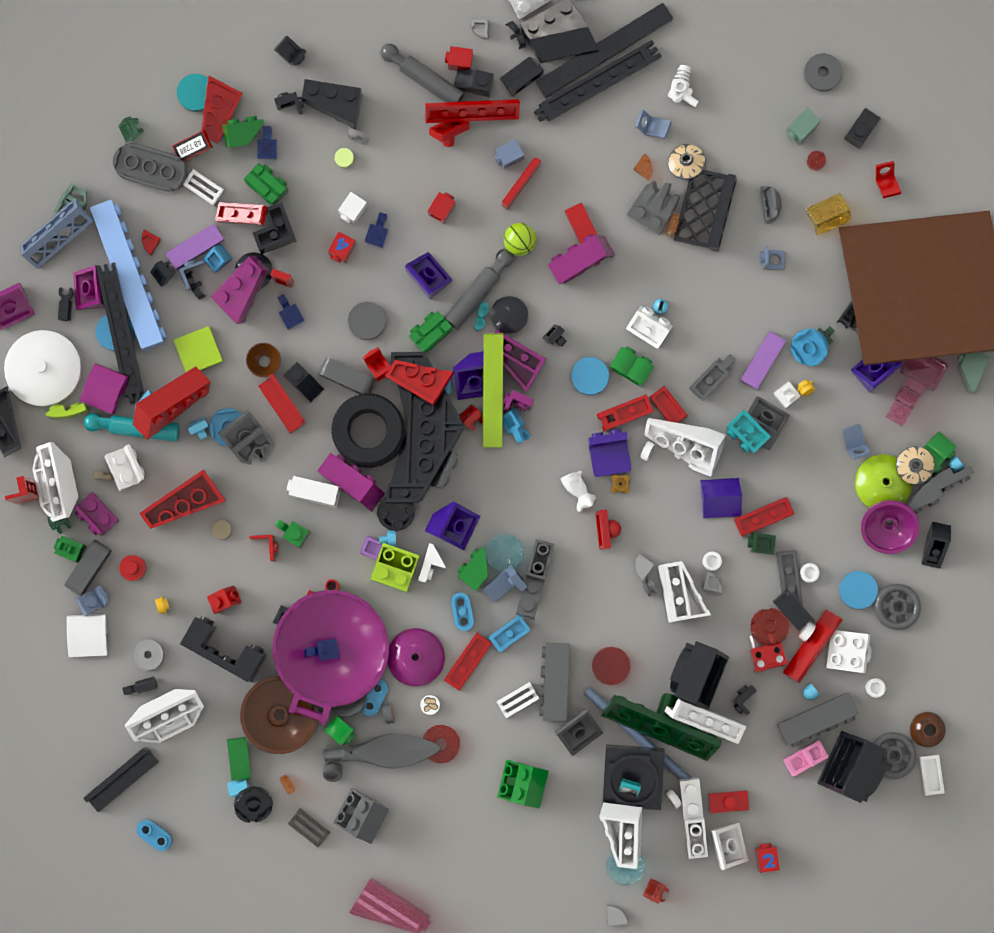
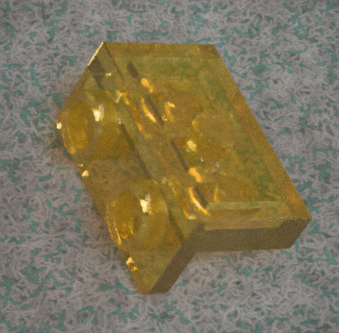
(829, 214)

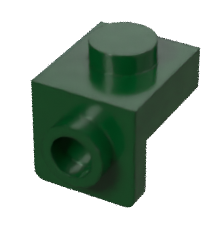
(761, 543)

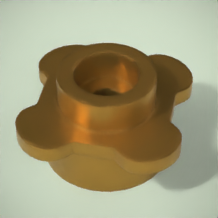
(616, 487)

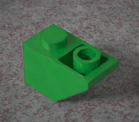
(241, 133)
(475, 571)
(340, 731)

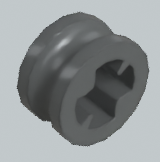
(649, 587)

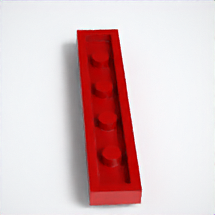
(472, 111)

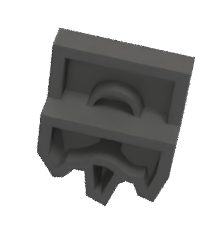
(654, 206)
(246, 438)

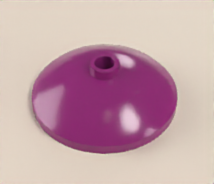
(894, 536)
(430, 657)

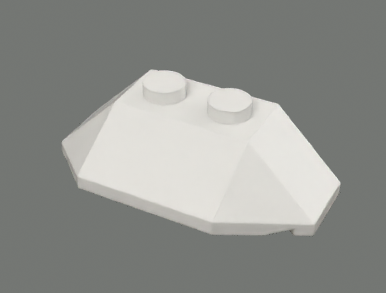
(54, 481)
(165, 716)

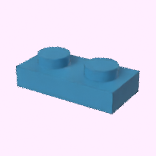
(509, 633)

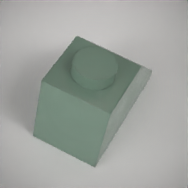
(803, 126)
(971, 369)

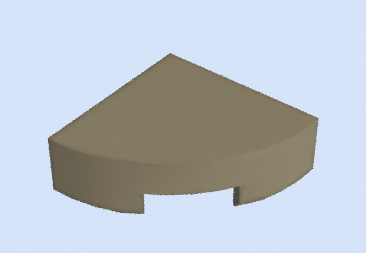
(100, 475)

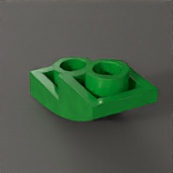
(238, 758)

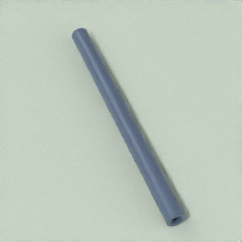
(639, 737)

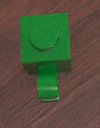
(294, 533)
(69, 549)

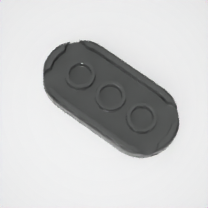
(150, 167)

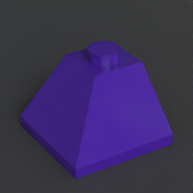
(469, 376)
(453, 524)

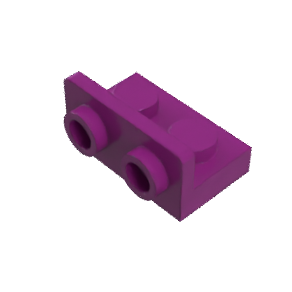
(521, 401)
(96, 514)

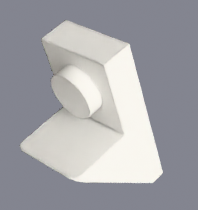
(431, 558)

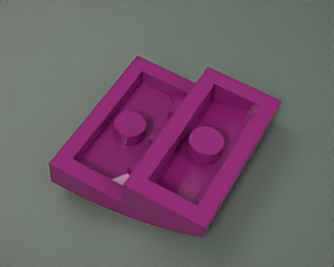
(104, 388)

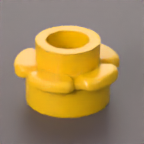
(805, 388)
(162, 605)

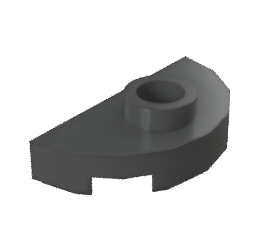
(771, 203)

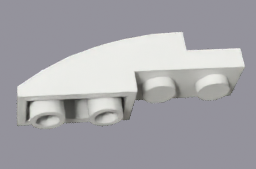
(693, 818)

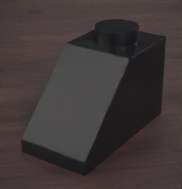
(474, 81)
(862, 128)
(936, 544)

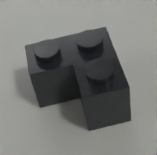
(278, 233)

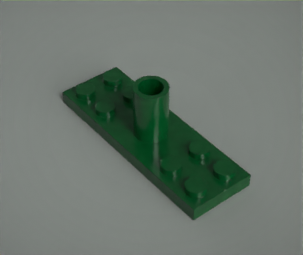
(661, 725)

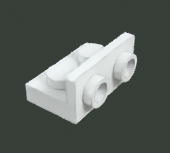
(649, 326)
(125, 467)

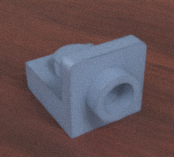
(93, 600)

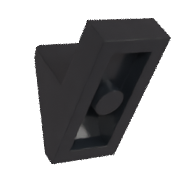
(304, 381)

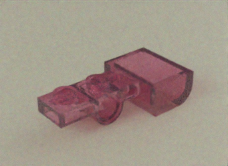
(920, 374)

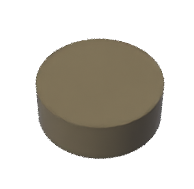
(221, 529)

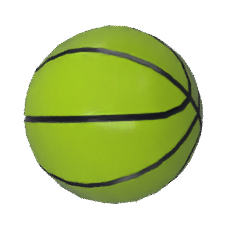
(520, 239)

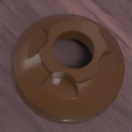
(258, 351)
(917, 729)

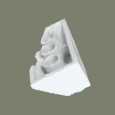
(693, 444)

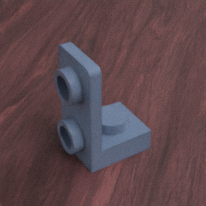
(503, 583)

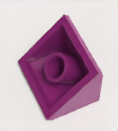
(87, 289)

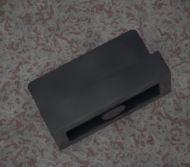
(522, 76)
(793, 609)

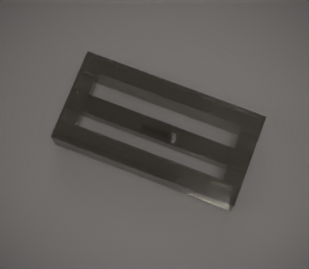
(312, 820)

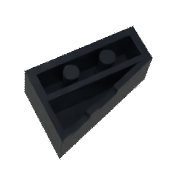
(334, 100)

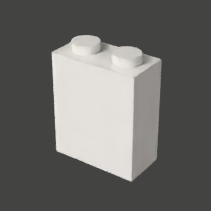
(314, 491)

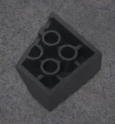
(558, 33)

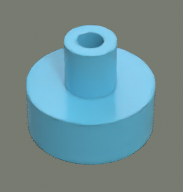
(389, 539)

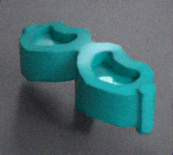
(479, 321)

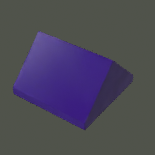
(428, 274)
(874, 374)
(721, 498)

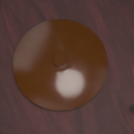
(267, 719)

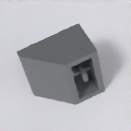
(361, 816)

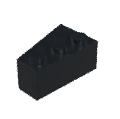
(8, 430)

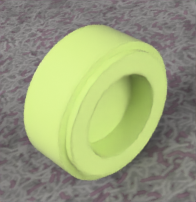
(344, 158)

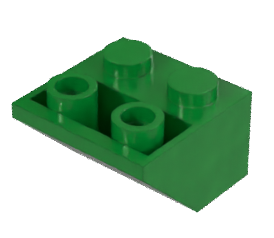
(523, 784)

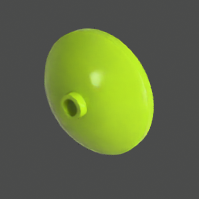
(870, 478)

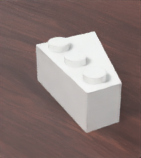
(680, 594)
(623, 829)

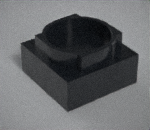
(698, 674)
(638, 765)
(854, 767)

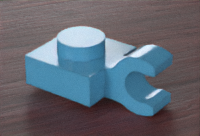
(513, 424)

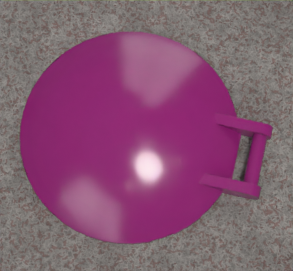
(360, 643)

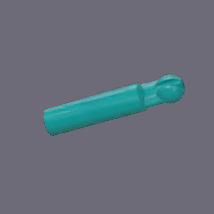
(124, 426)

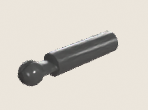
(422, 75)
(478, 290)

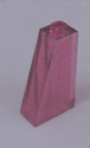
(389, 908)

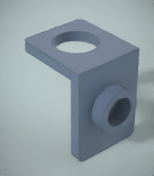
(653, 126)
(765, 259)
(188, 265)
(855, 441)

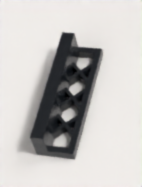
(121, 779)

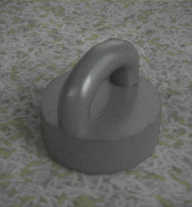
(332, 772)

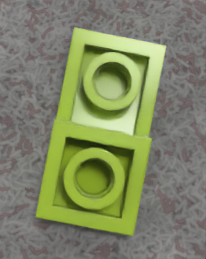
(60, 411)

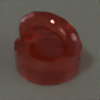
(816, 160)

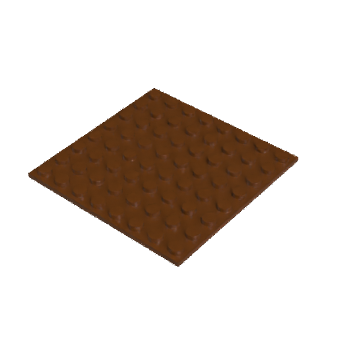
(922, 286)

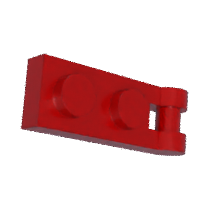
(625, 412)

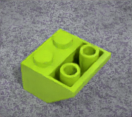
(395, 567)

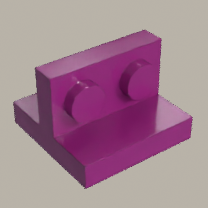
(14, 306)

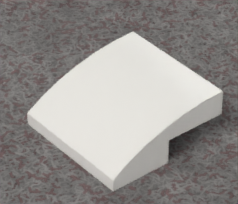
(87, 635)

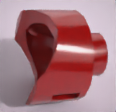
(132, 568)

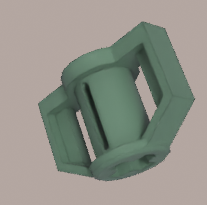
(66, 196)

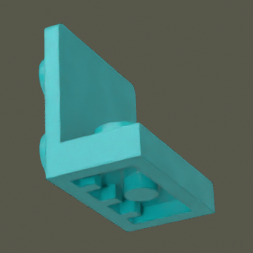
(747, 432)

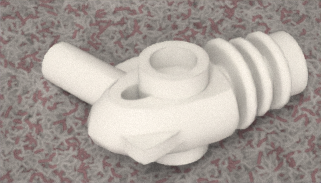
(680, 87)

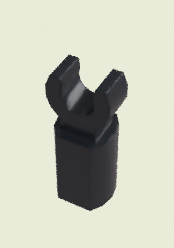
(65, 305)
(141, 686)

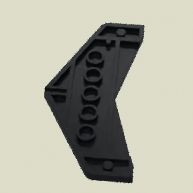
(426, 439)

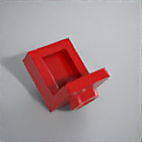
(376, 363)
(224, 599)

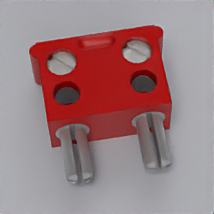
(768, 658)

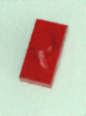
(447, 131)
(728, 801)

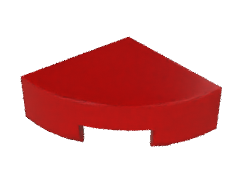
(150, 242)

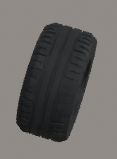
(349, 412)

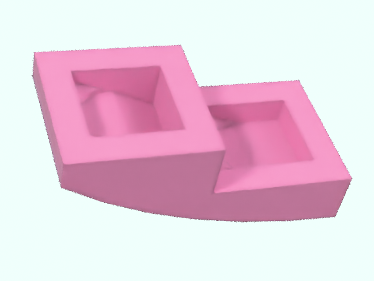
(805, 758)

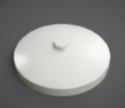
(43, 368)

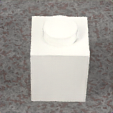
(352, 208)

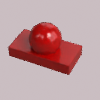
(606, 529)

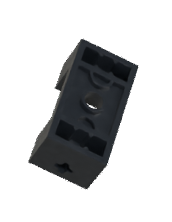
(198, 638)

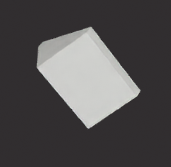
(729, 845)

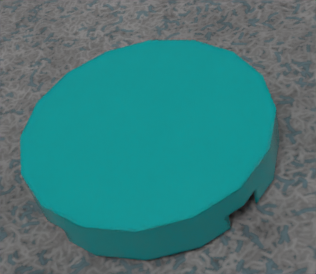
(192, 92)

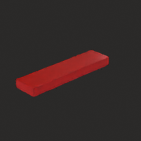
(812, 646)

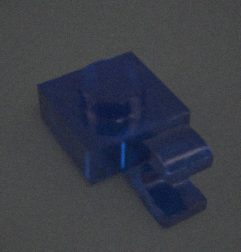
(267, 146)
(377, 233)
(290, 315)
(325, 650)

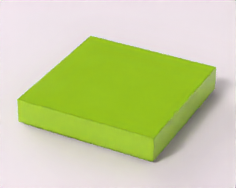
(198, 349)

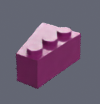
(580, 258)
(239, 290)
(521, 361)
(351, 481)

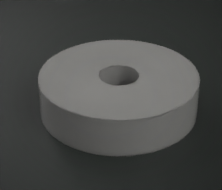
(156, 651)

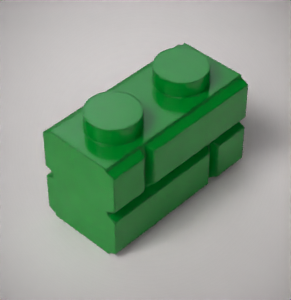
(265, 184)
(430, 332)

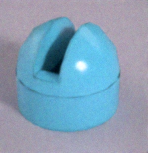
(664, 308)
(955, 464)
(810, 692)

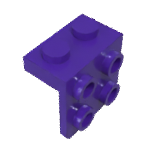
(609, 453)

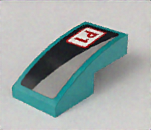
(629, 787)

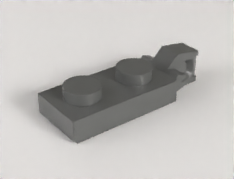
(712, 377)

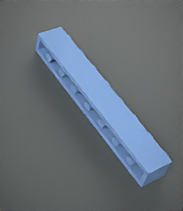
(133, 284)

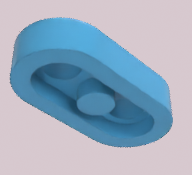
(462, 611)
(375, 698)
(155, 832)

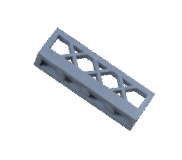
(50, 229)

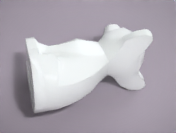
(576, 486)

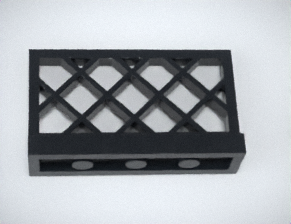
(720, 215)

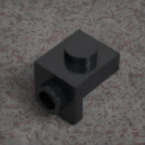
(290, 51)
(286, 100)
(744, 694)

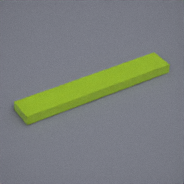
(492, 389)

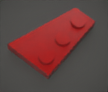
(218, 107)
(422, 381)

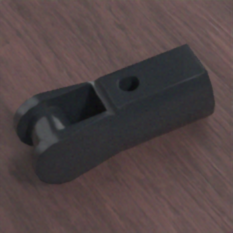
(845, 321)

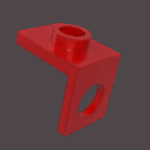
(886, 181)
(273, 546)

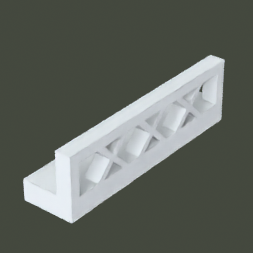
(706, 720)

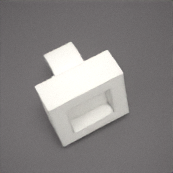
(786, 394)

